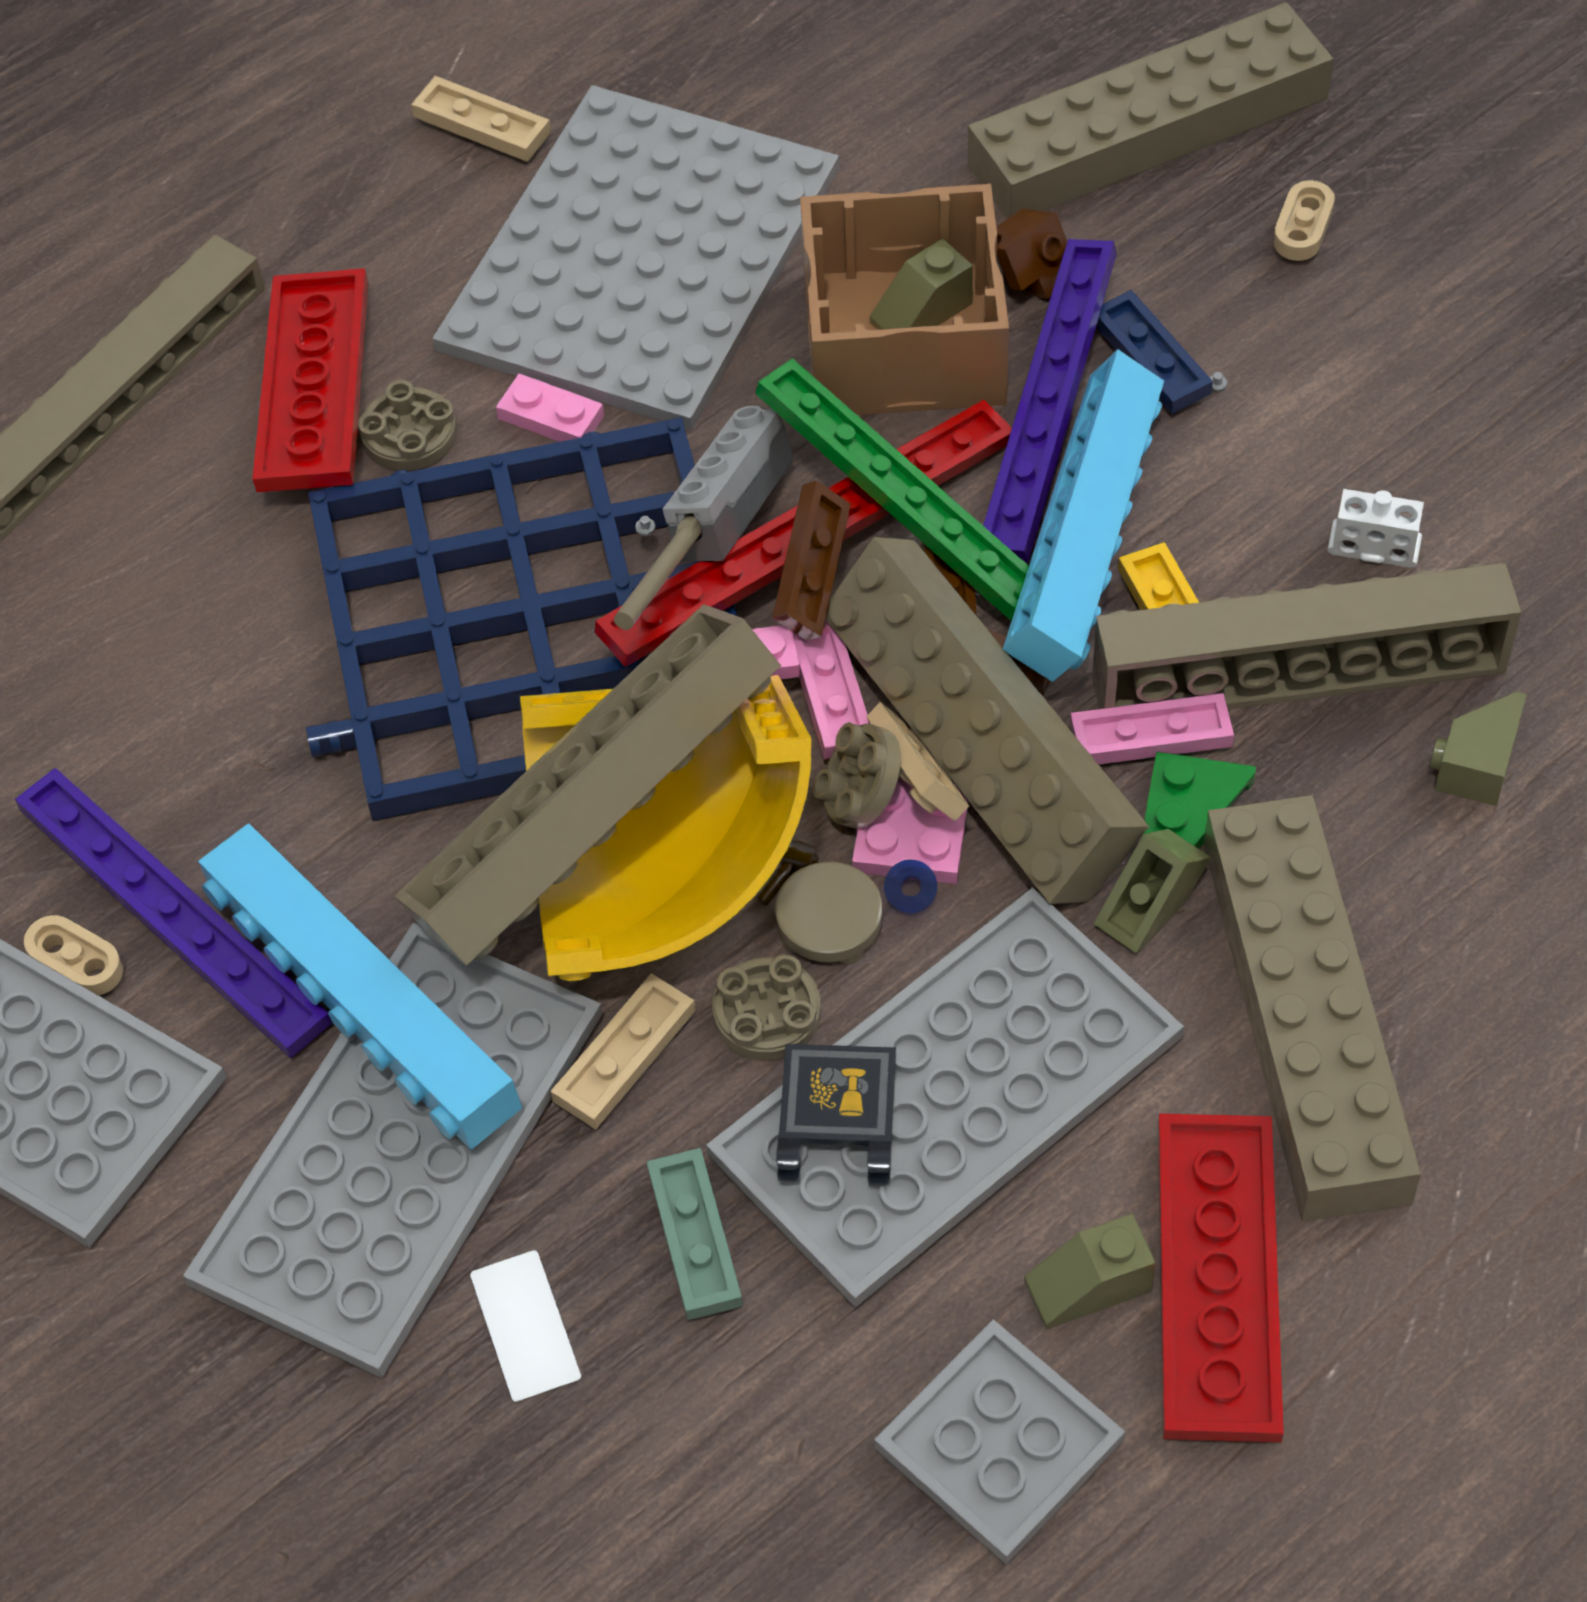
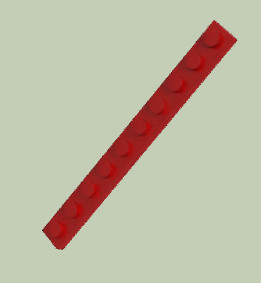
(761, 554)

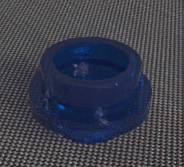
(903, 871)

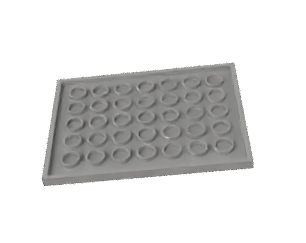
(637, 256)

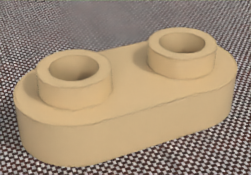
(1304, 220)
(79, 954)

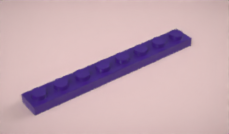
(1049, 394)
(173, 913)

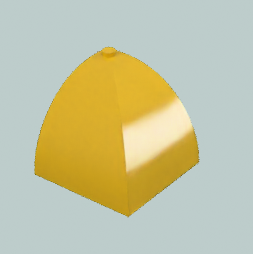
(687, 852)

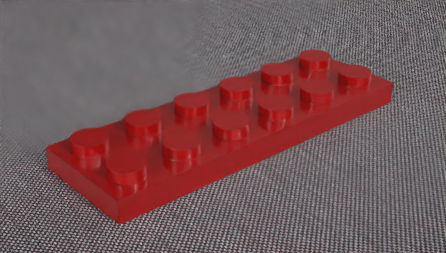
(311, 381)
(1219, 1279)

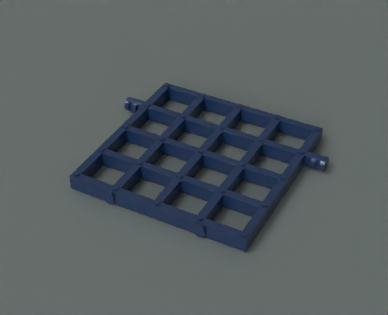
(443, 629)

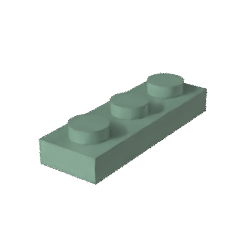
(694, 1234)

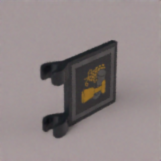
(837, 1100)

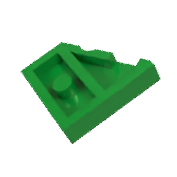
(1189, 787)

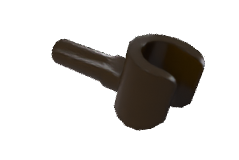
(796, 857)

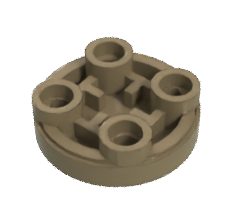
(407, 427)
(859, 775)
(828, 912)
(766, 1007)

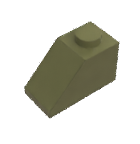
(926, 290)
(1479, 750)
(1151, 888)
(1092, 1272)

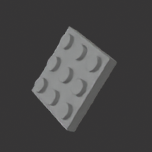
(999, 1441)

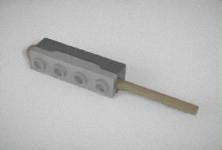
(717, 499)

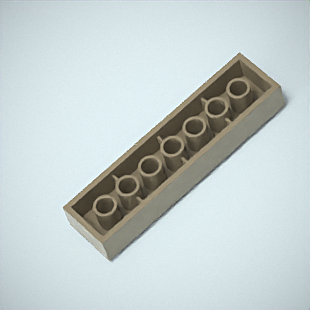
(1149, 111)
(1311, 640)
(984, 721)
(588, 782)
(1310, 1010)

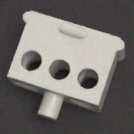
(1377, 528)

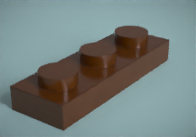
(811, 561)

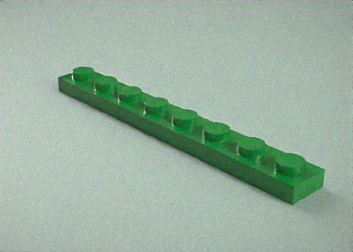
(896, 484)

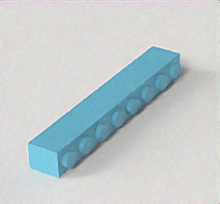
(1085, 518)
(360, 987)

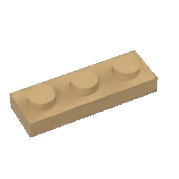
(481, 118)
(919, 768)
(623, 1051)

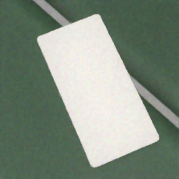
(525, 1326)

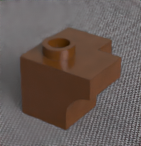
(1031, 250)

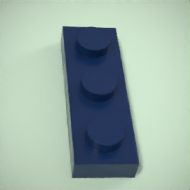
(1141, 336)

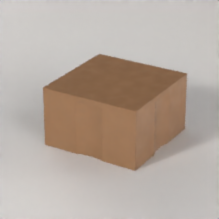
(850, 259)

